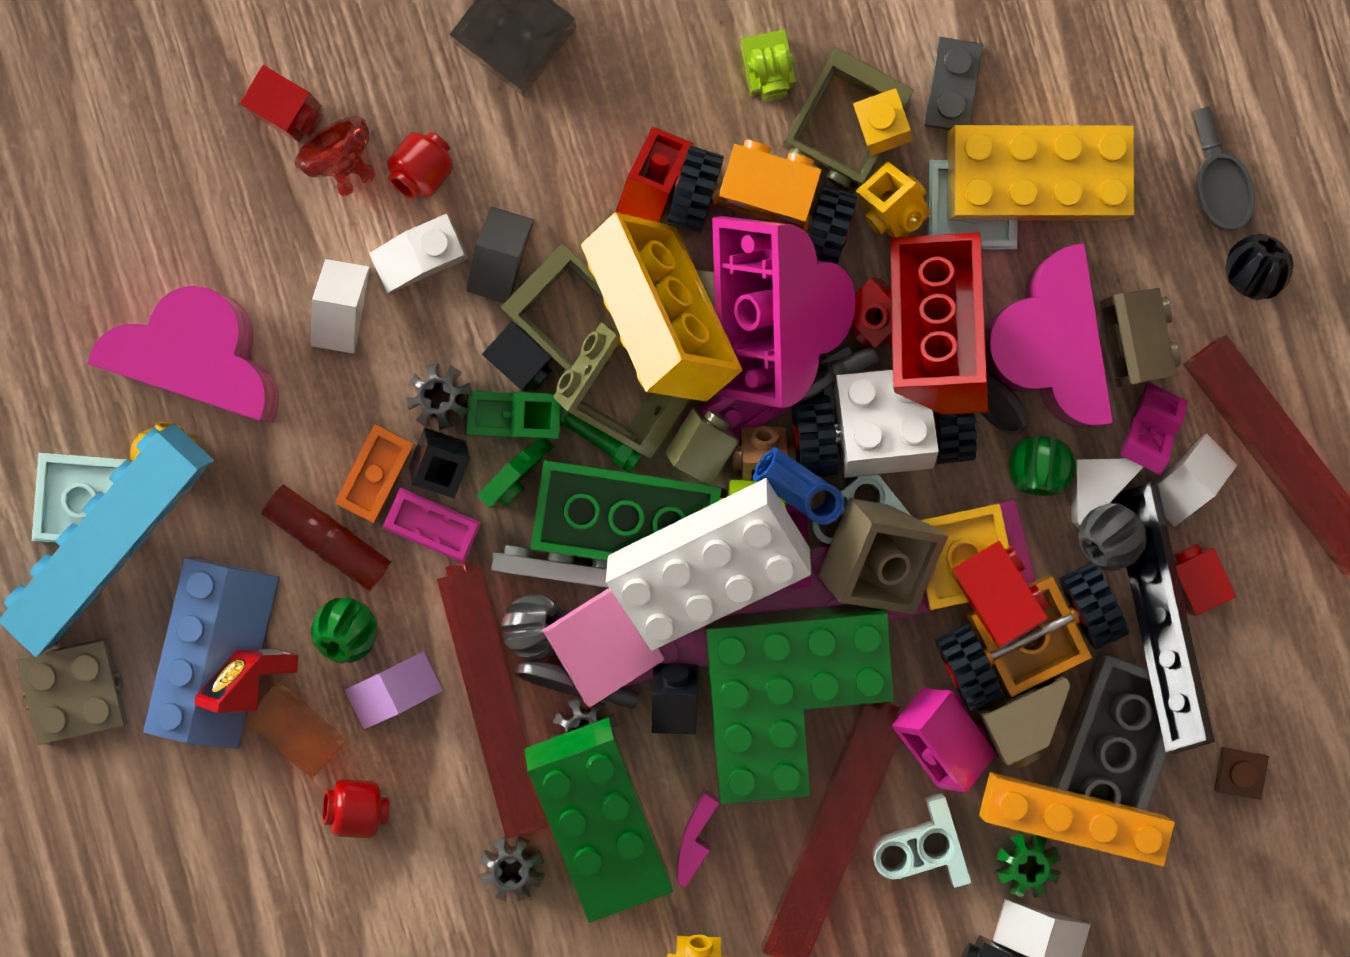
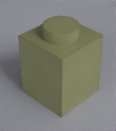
(702, 445)

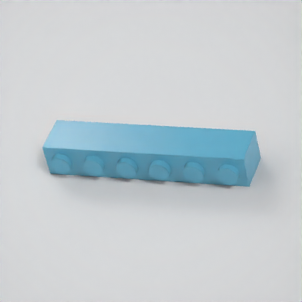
(104, 539)

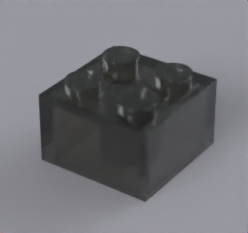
(514, 37)

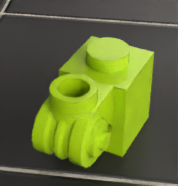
(768, 65)

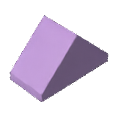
(394, 690)

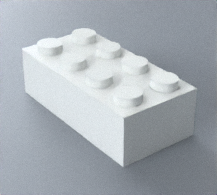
(708, 565)

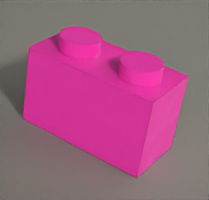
(944, 739)

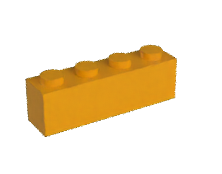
(1076, 819)

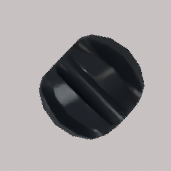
(1259, 266)

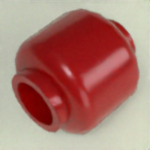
(419, 165)
(355, 808)

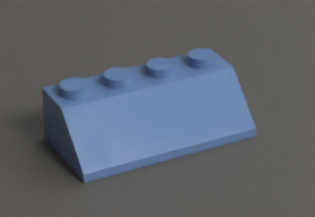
(212, 616)

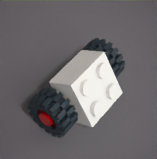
(877, 430)

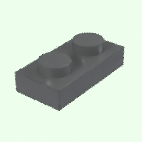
(953, 83)

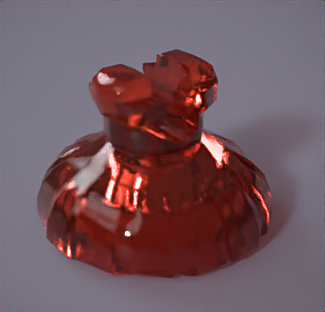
(337, 153)

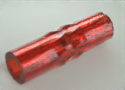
(326, 537)

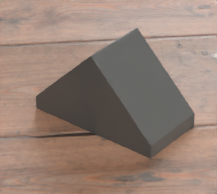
(499, 254)

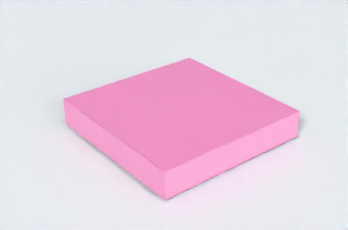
(600, 647)

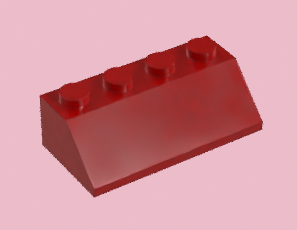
(939, 322)

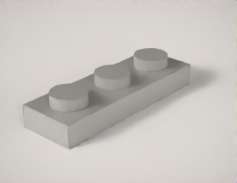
(557, 566)

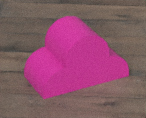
(776, 307)
(1054, 342)
(194, 348)

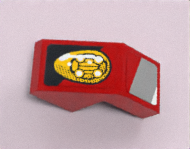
(237, 681)

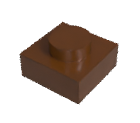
(1241, 773)

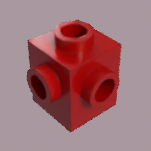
(869, 301)

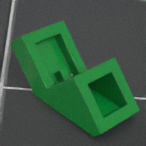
(512, 415)

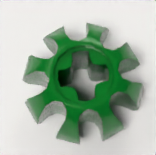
(1041, 466)
(344, 630)
(1037, 874)

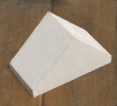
(338, 306)
(1194, 479)
(1098, 483)
(1039, 931)

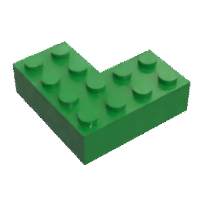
(772, 669)

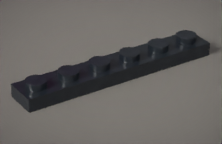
(1166, 628)

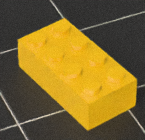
(1040, 172)
(660, 308)

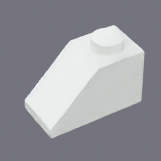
(418, 253)

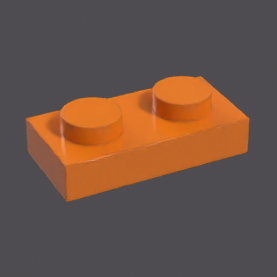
(374, 473)

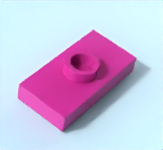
(432, 525)

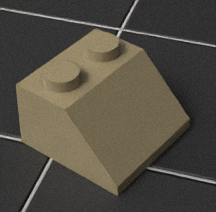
(1140, 336)
(881, 557)
(1025, 722)

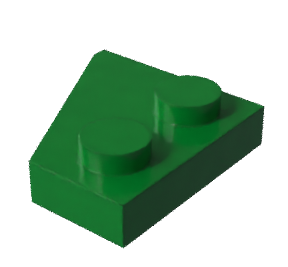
(506, 484)

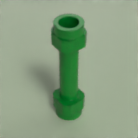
(622, 454)

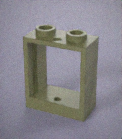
(861, 76)
(536, 286)
(651, 421)

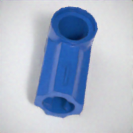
(798, 485)

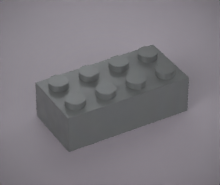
(1114, 737)

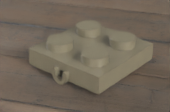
(72, 691)

